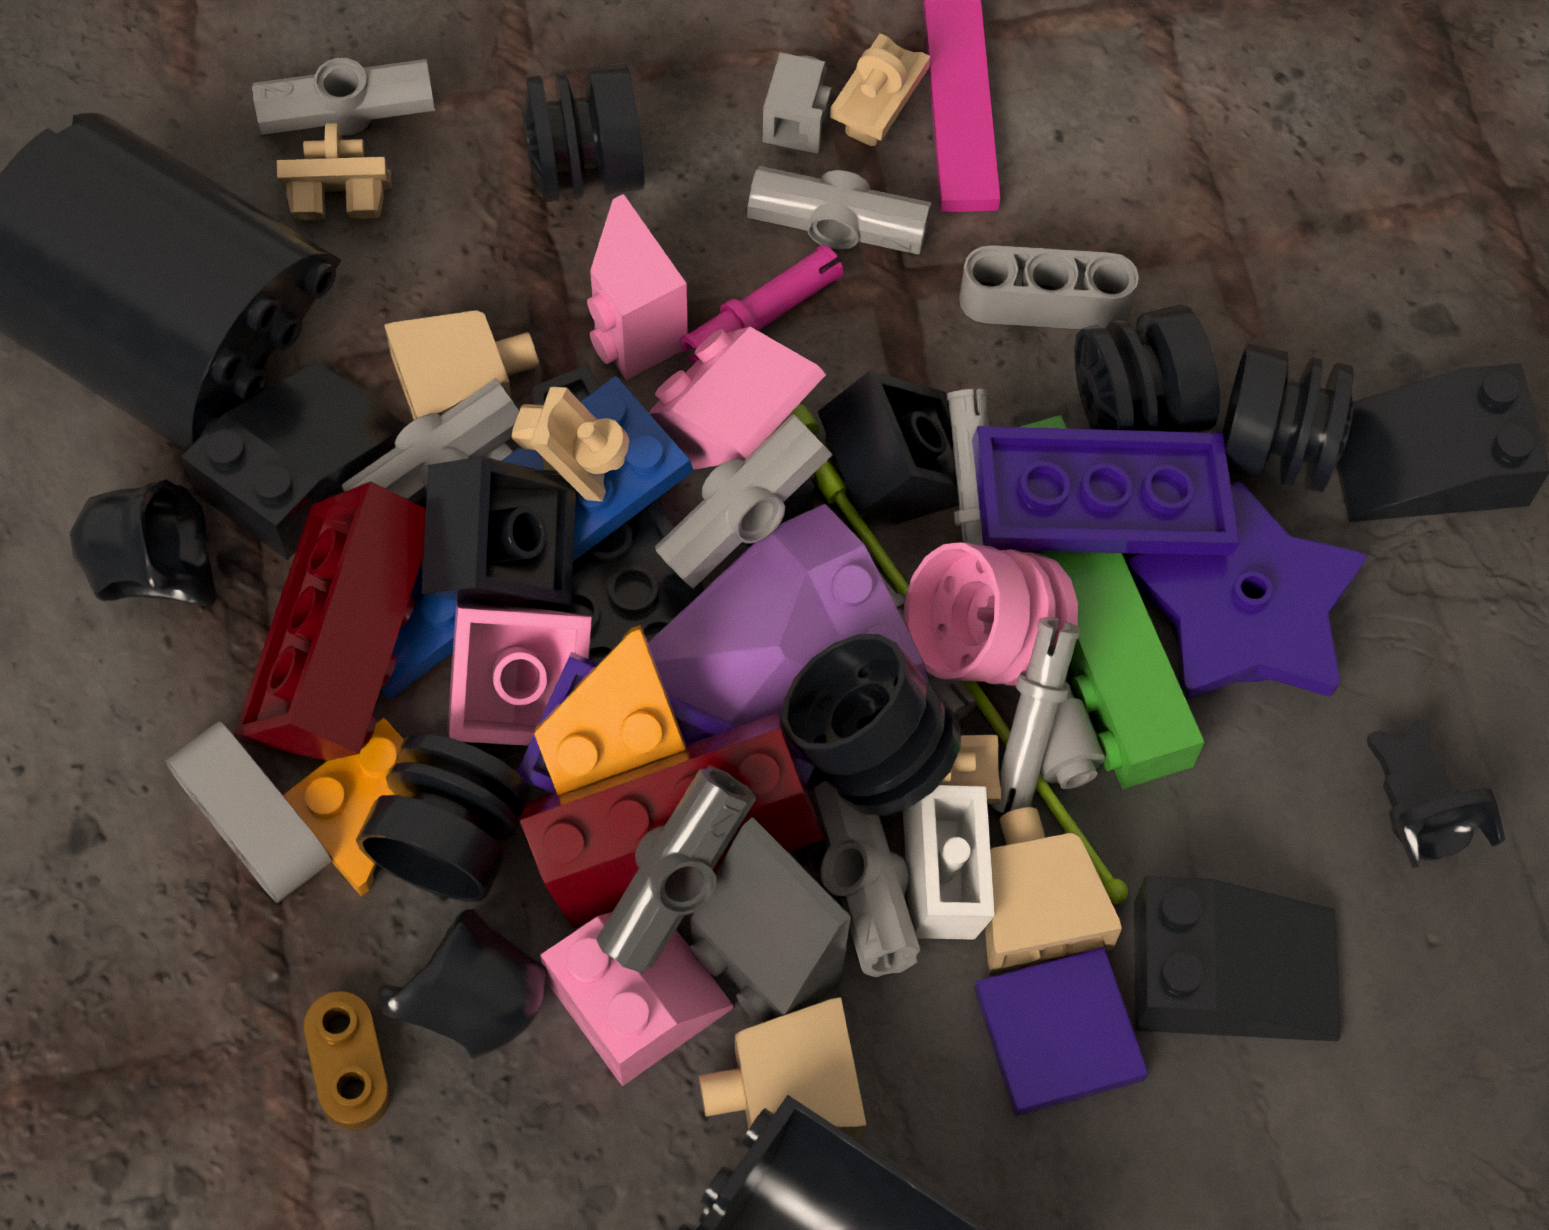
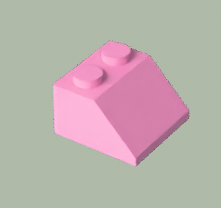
(635, 295)
(732, 396)
(508, 668)
(632, 1014)

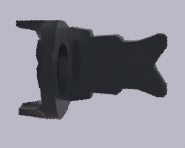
(1425, 809)

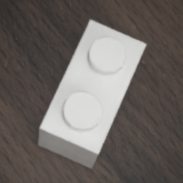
(949, 863)

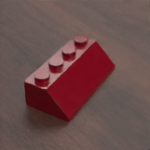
(336, 626)
(591, 834)

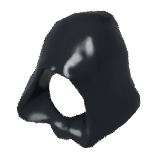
(145, 545)
(472, 988)

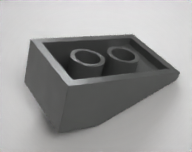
(770, 928)

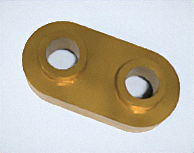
(345, 1058)

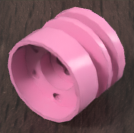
(981, 608)

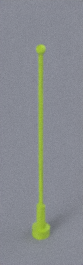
(834, 491)

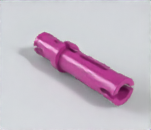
(771, 299)

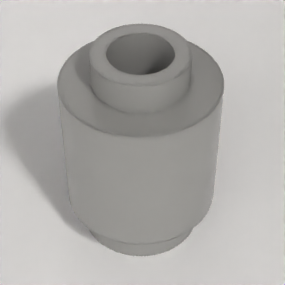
(1072, 747)

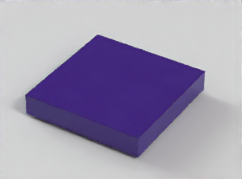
(1060, 1031)

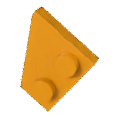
(610, 720)
(339, 797)

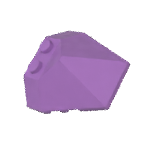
(772, 615)

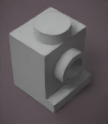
(796, 103)

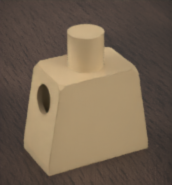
(452, 358)
(1044, 897)
(794, 1056)

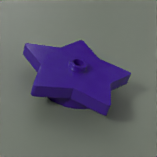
(1255, 610)

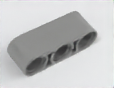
(1022, 301)
(248, 811)

